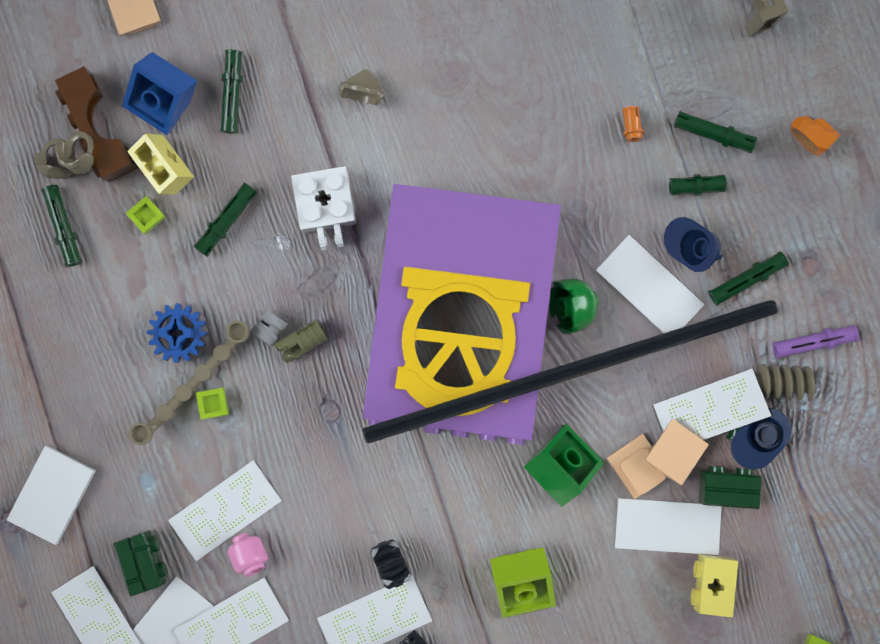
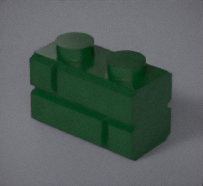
(730, 489)
(141, 562)

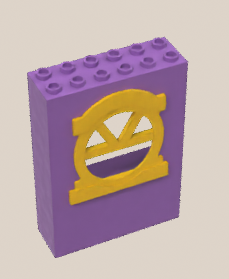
(473, 246)

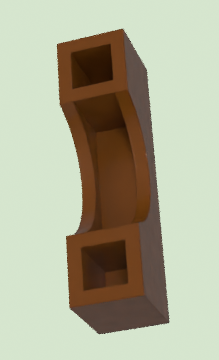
(81, 96)

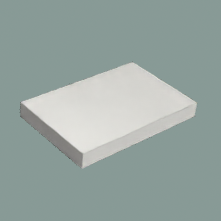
(51, 495)

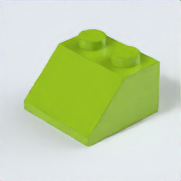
(523, 582)

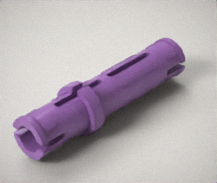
(845, 334)

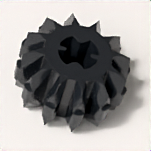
(390, 564)

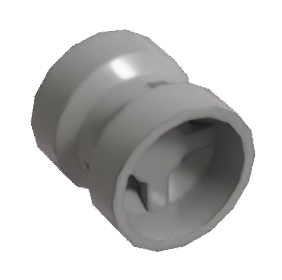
(269, 327)

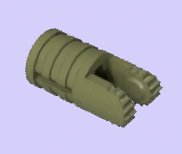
(301, 341)

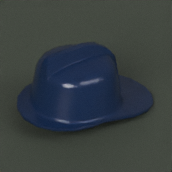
(692, 244)
(761, 441)

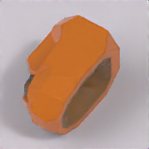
(814, 134)

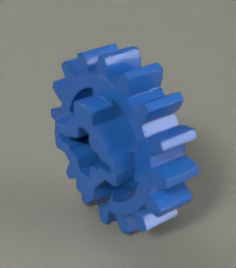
(177, 322)

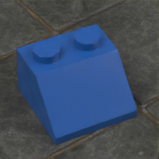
(158, 92)

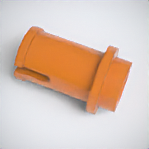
(632, 123)

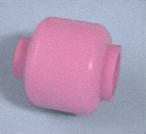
(247, 555)

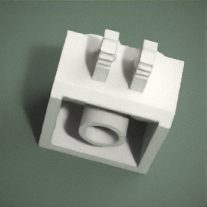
(315, 217)

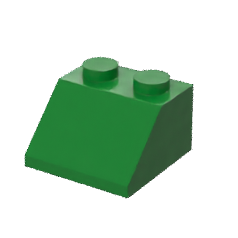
(564, 465)

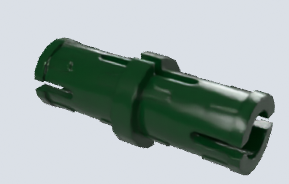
(697, 185)

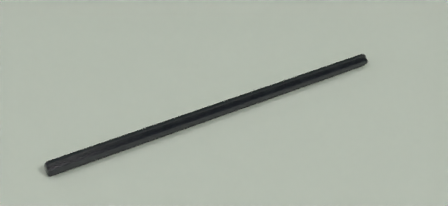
(566, 372)

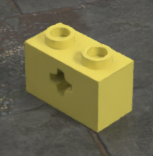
(160, 164)
(721, 598)

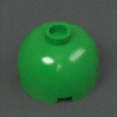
(573, 304)

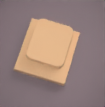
(134, 15)
(676, 452)
(633, 469)

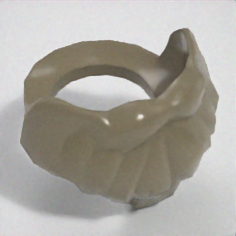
(362, 87)
(65, 151)
(49, 171)

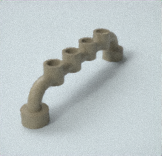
(142, 432)

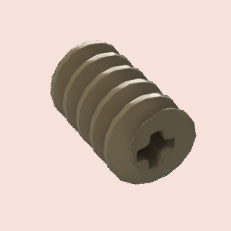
(786, 380)

